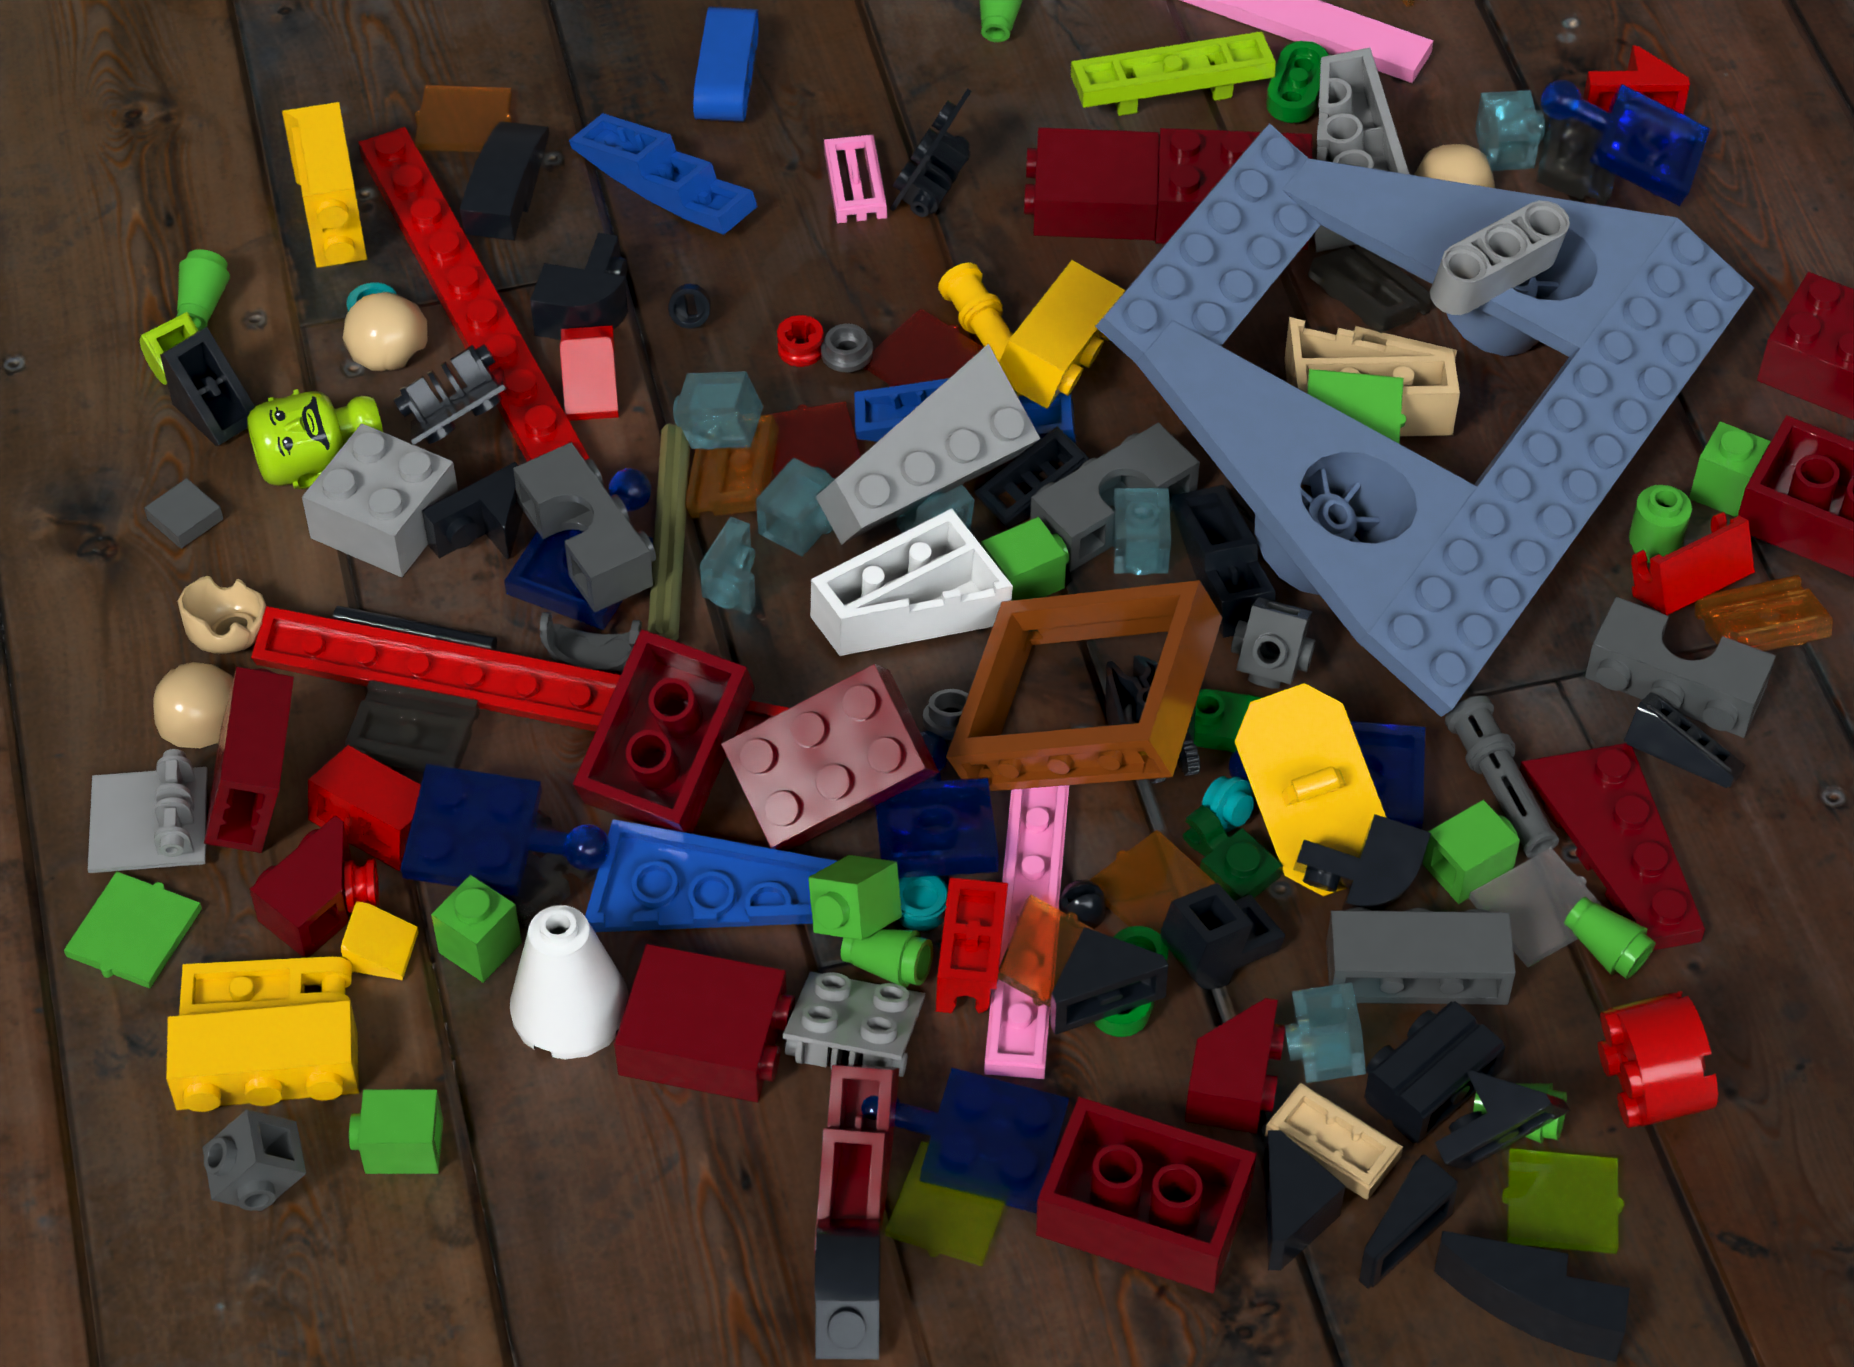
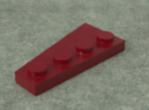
(1619, 835)

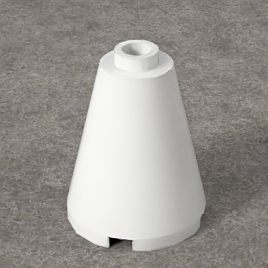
(566, 987)

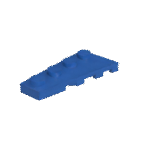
(697, 881)

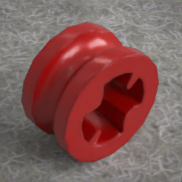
(800, 327)
(361, 883)

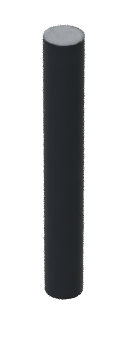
(414, 627)

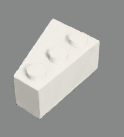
(910, 589)

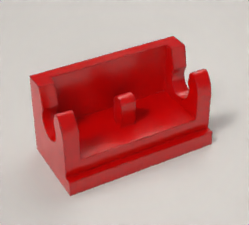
(1695, 568)
(370, 801)
(971, 942)

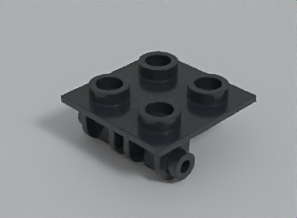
(938, 164)
(436, 417)

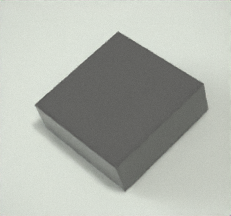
(183, 513)

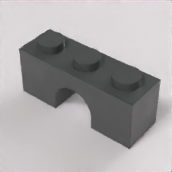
(569, 494)
(1080, 502)
(1713, 690)

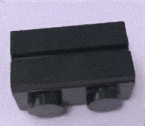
(1427, 1073)

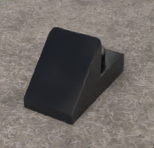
(477, 510)
(1510, 1115)

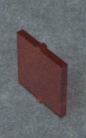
(921, 351)
(816, 436)

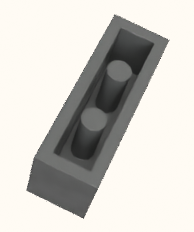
(1422, 956)

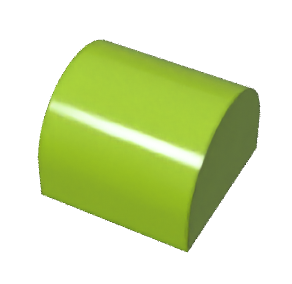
(163, 338)

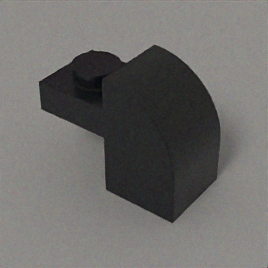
(582, 297)
(1380, 874)
(1218, 935)
(847, 1288)

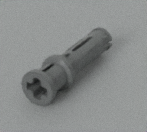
(1494, 759)

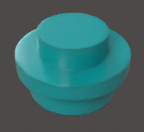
(1230, 801)

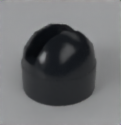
(679, 306)
(1087, 902)

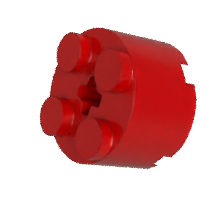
(1658, 1058)

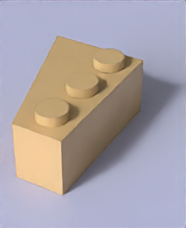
(1427, 373)

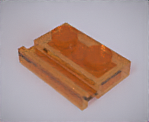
(732, 477)
(1766, 614)

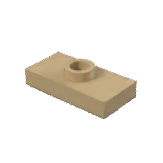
(1337, 1140)

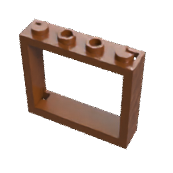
(1089, 753)

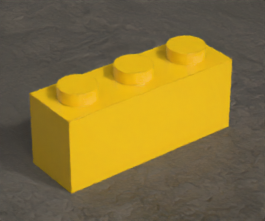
(1059, 335)
(262, 1055)

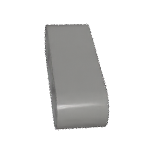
(1499, 257)

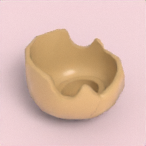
(1457, 164)
(384, 331)
(221, 617)
(192, 704)

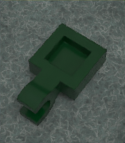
(1233, 861)

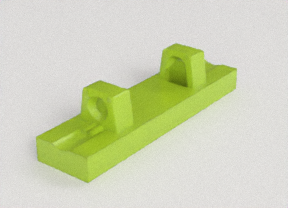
(1172, 70)

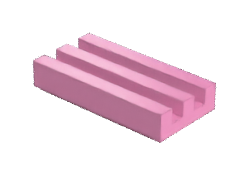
(858, 205)

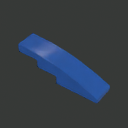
(654, 169)
(885, 407)

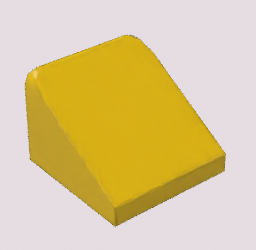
(378, 942)

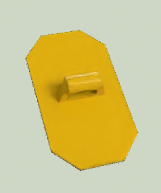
(1307, 775)

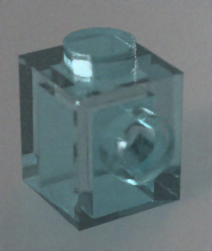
(1509, 129)
(718, 410)
(790, 510)
(1141, 530)
(1326, 1033)

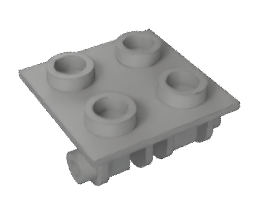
(149, 817)
(854, 1019)

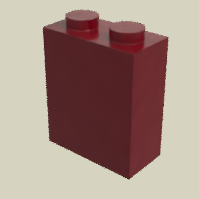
(1093, 183)
(249, 759)
(703, 1023)

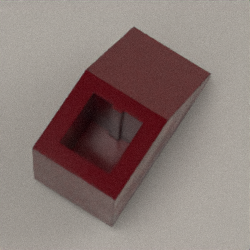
(305, 893)
(1230, 1070)

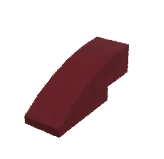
(855, 1147)

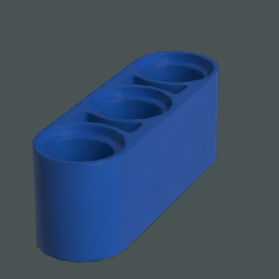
(726, 64)

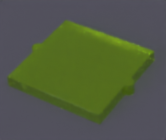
(1562, 1201)
(944, 1217)

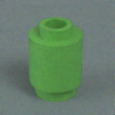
(1660, 520)

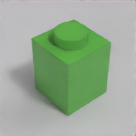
(1727, 468)
(1030, 559)
(1471, 850)
(855, 897)
(476, 928)
(398, 1131)

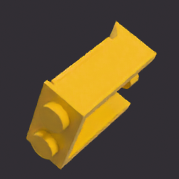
(326, 182)

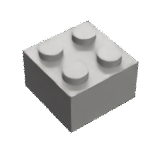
(375, 497)

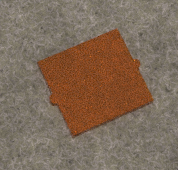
(460, 117)
(1147, 879)
(1039, 949)

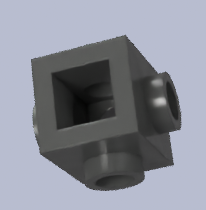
(1279, 624)
(254, 1160)

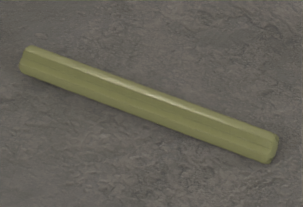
(669, 533)

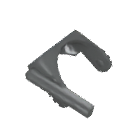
(588, 649)

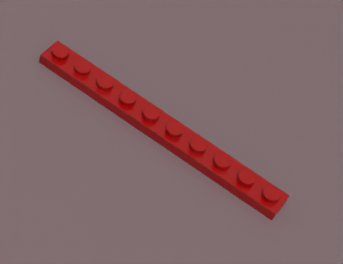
(467, 291)
(494, 678)

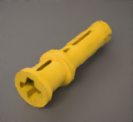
(978, 310)

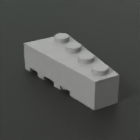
(1354, 123)
(941, 444)

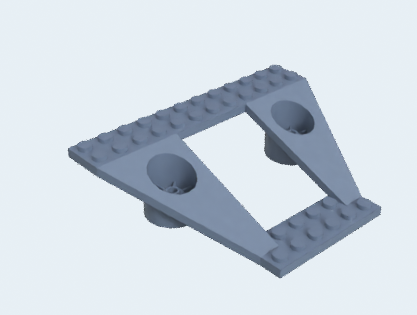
(1437, 557)

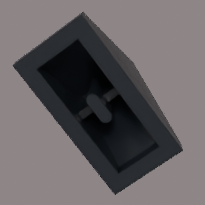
(206, 387)
(1104, 980)
(1299, 1199)

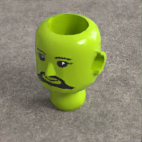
(303, 433)

